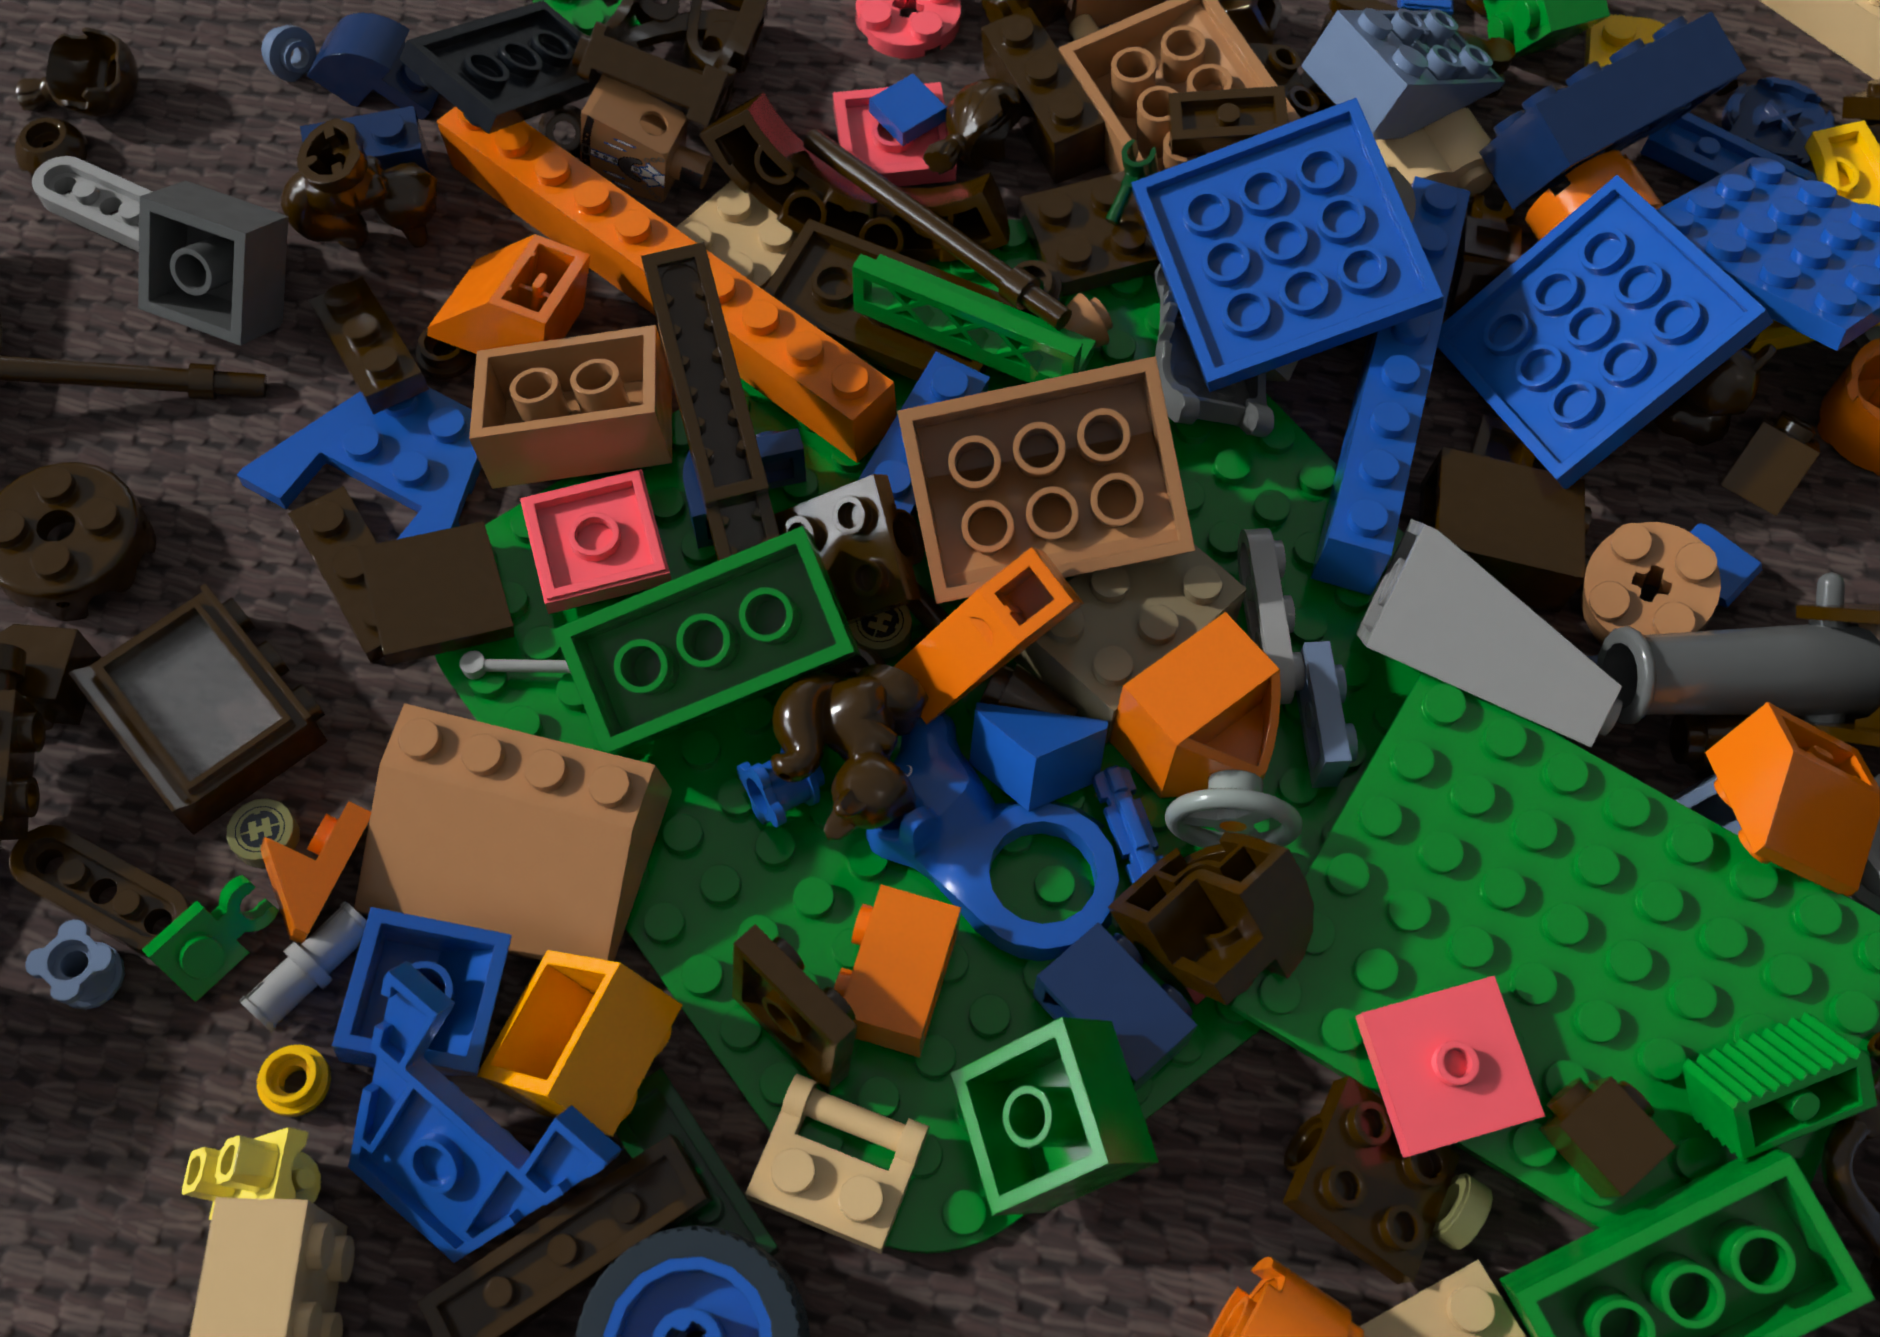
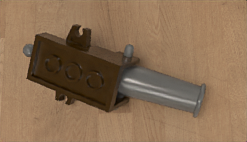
(1806, 669)

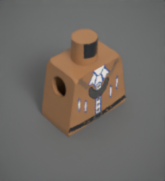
(638, 142)

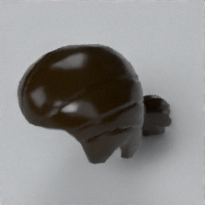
(84, 75)
(976, 125)

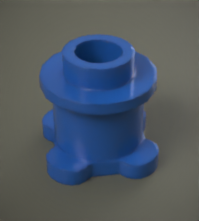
(773, 796)

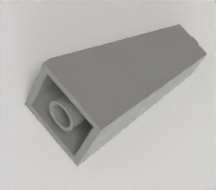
(1475, 634)

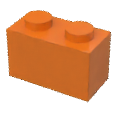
(898, 967)

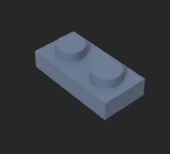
(1327, 738)

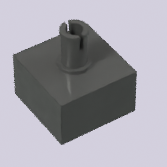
(212, 262)

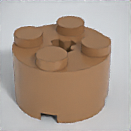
(1656, 556)

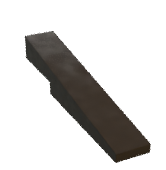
(710, 399)

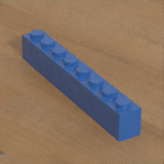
(1388, 413)

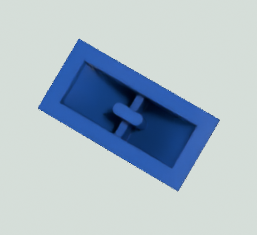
(1036, 752)

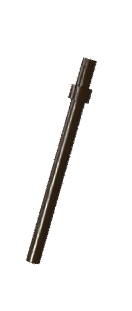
(1014, 284)
(199, 381)

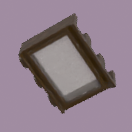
(203, 708)

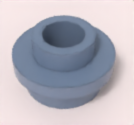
(278, 48)

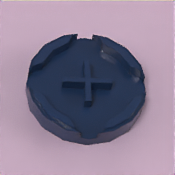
(1777, 117)

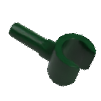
(1133, 171)

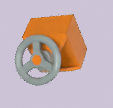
(1206, 732)

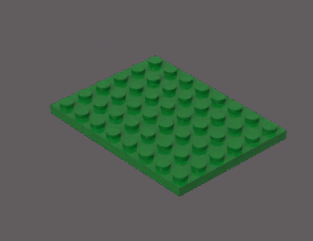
(1596, 906)

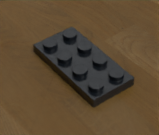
(502, 65)

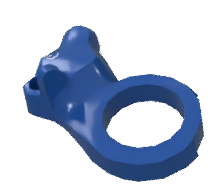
(962, 831)

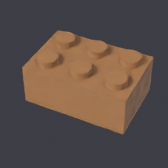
(572, 407)

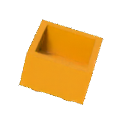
(581, 1039)

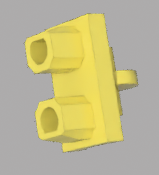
(254, 1168)

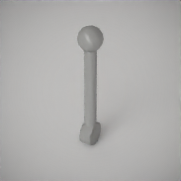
(475, 665)

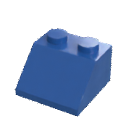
(454, 957)

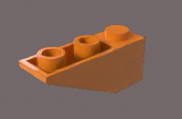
(989, 630)

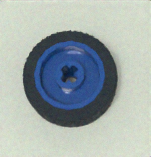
(694, 1283)

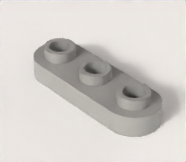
(92, 198)
(1268, 611)

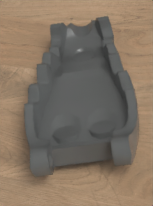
(1184, 385)

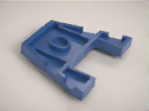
(407, 452)
(438, 1151)

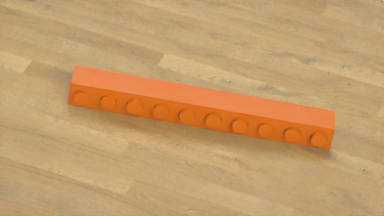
(772, 344)

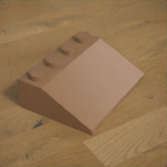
(1157, 53)
(1048, 466)
(510, 834)

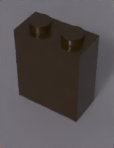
(1511, 523)

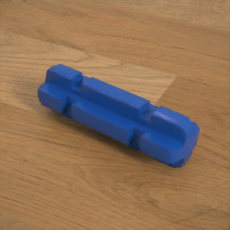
(1127, 820)

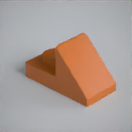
(306, 883)

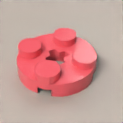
(910, 37)

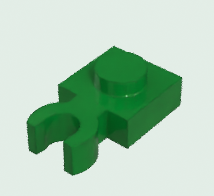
(204, 945)

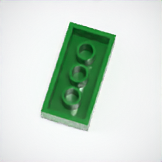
(706, 642)
(1711, 1259)

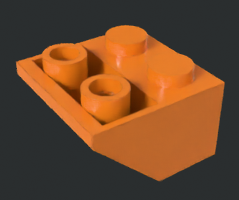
(515, 297)
(1798, 797)

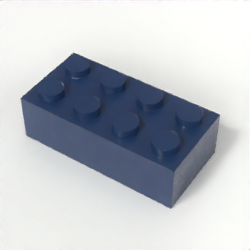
(1610, 106)

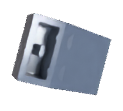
(1400, 67)

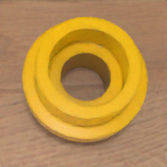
(277, 1069)

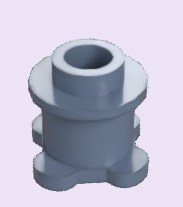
(78, 967)

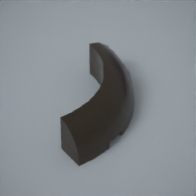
(797, 186)

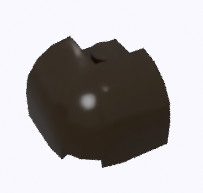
(1219, 916)

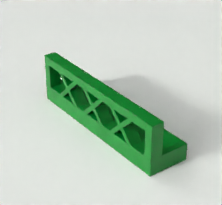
(966, 321)

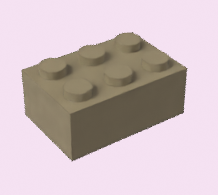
(1128, 624)

